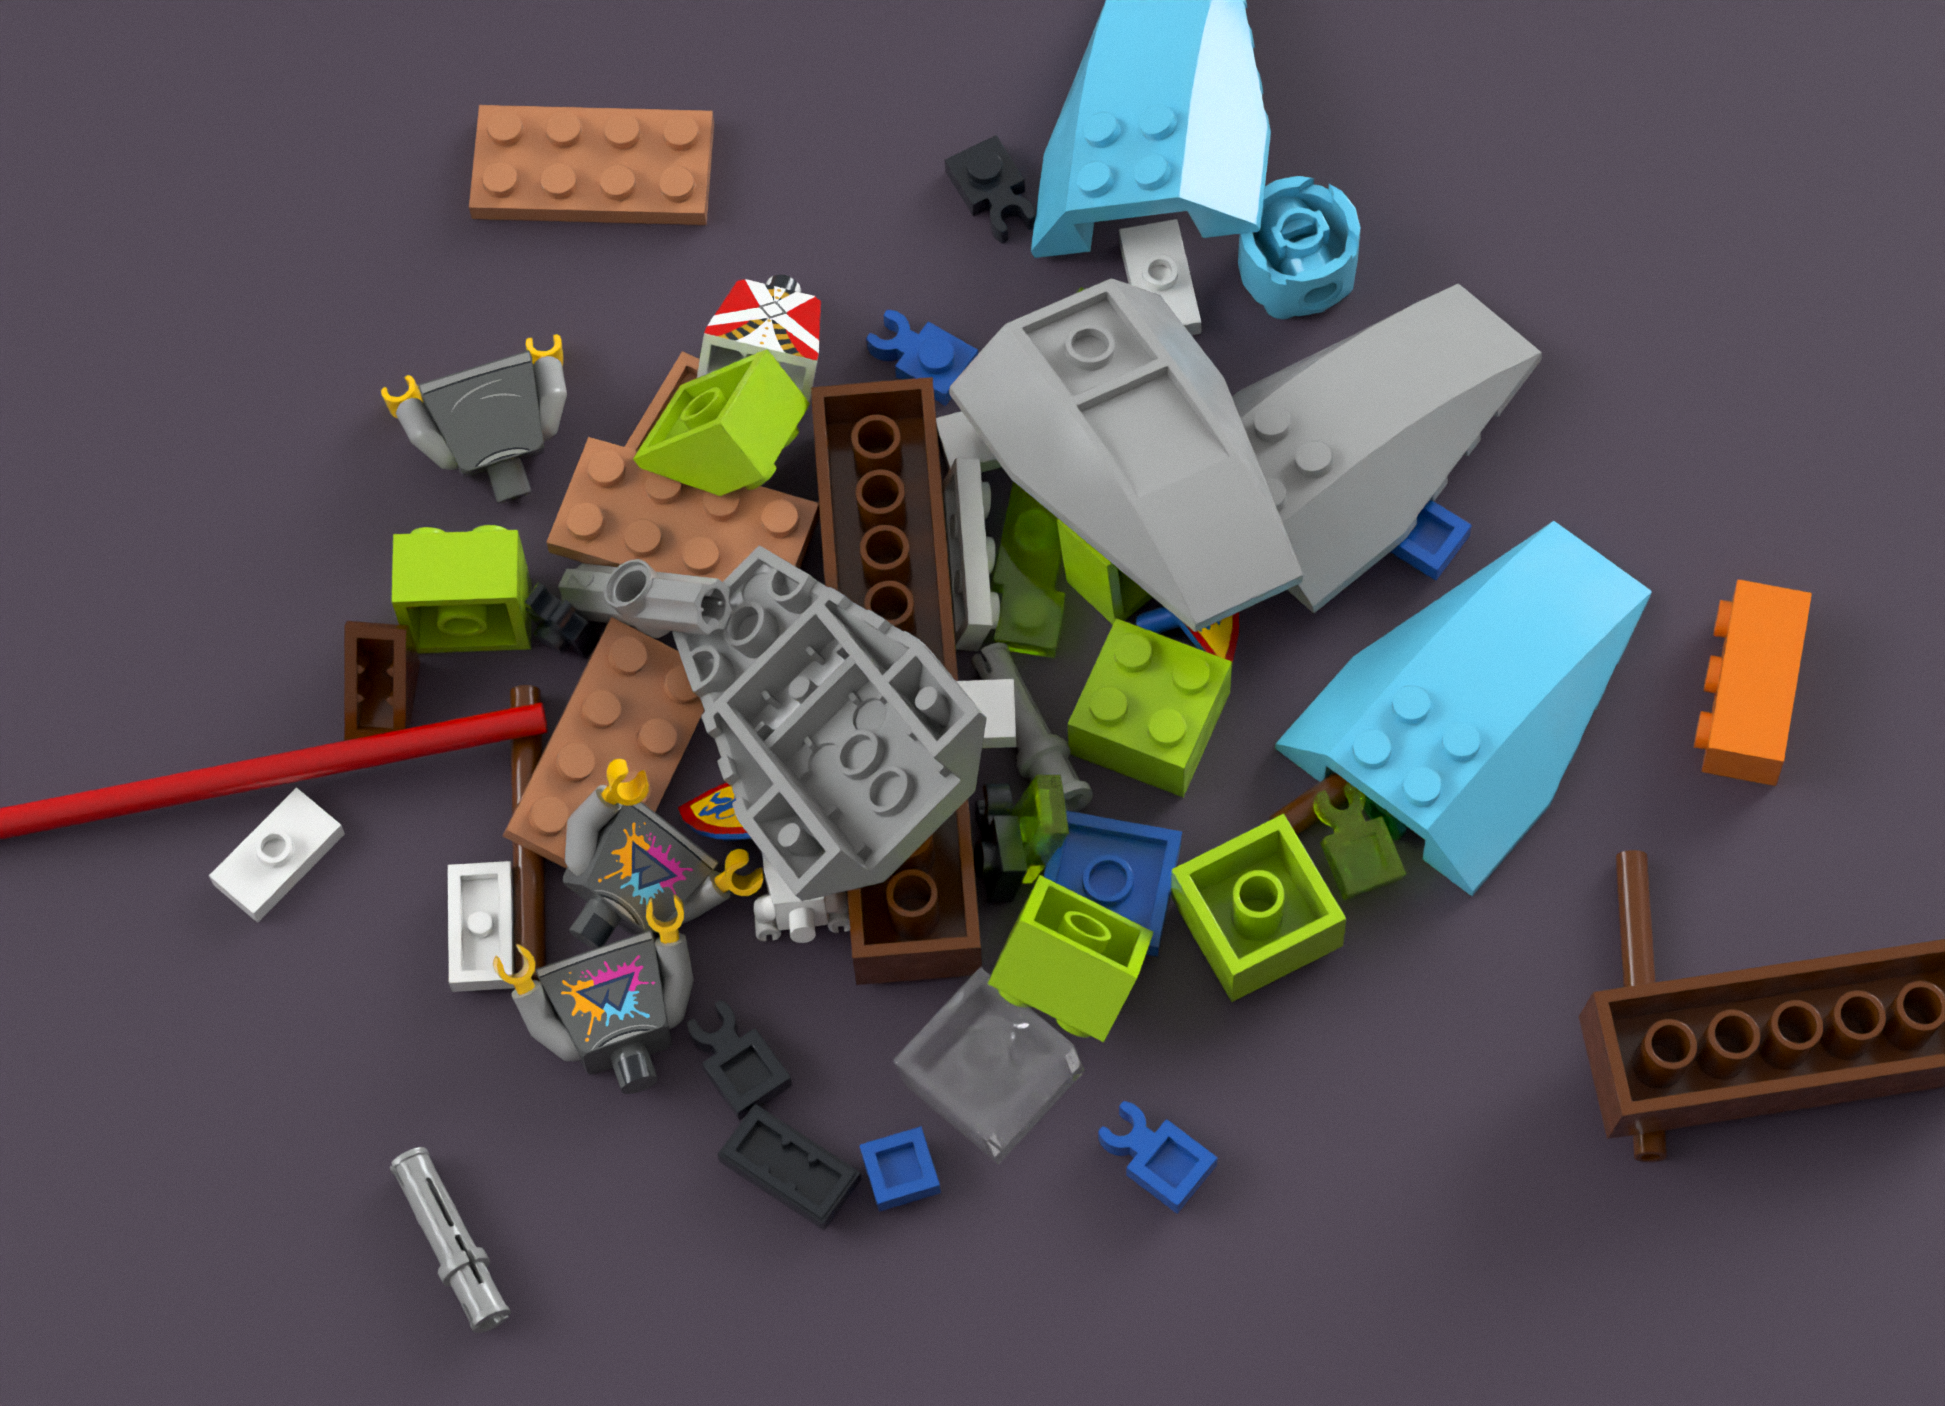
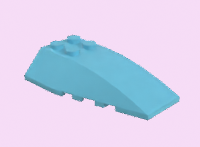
(1158, 125)
(1477, 700)

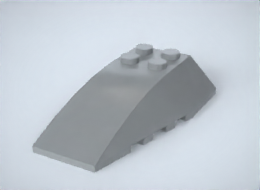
(1376, 427)
(830, 728)

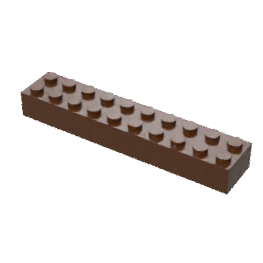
(891, 556)

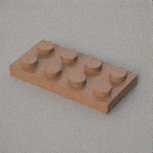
(592, 165)
(628, 514)
(625, 707)

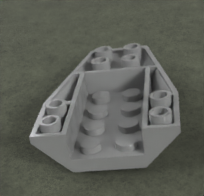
(1133, 447)

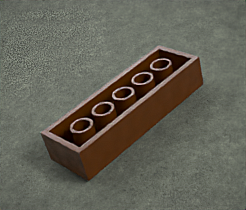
(1768, 1038)

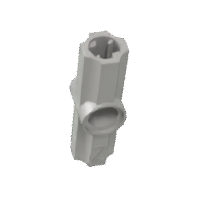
(647, 598)

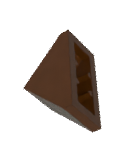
(378, 678)

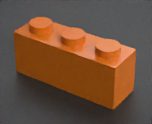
(1753, 682)

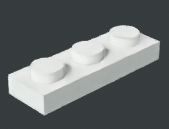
(969, 553)

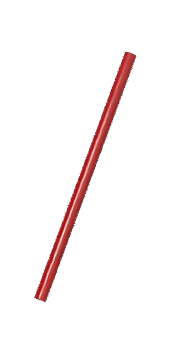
(272, 770)

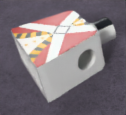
(764, 318)

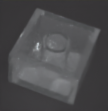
(989, 1066)

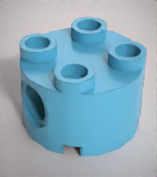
(1304, 249)

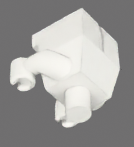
(785, 911)

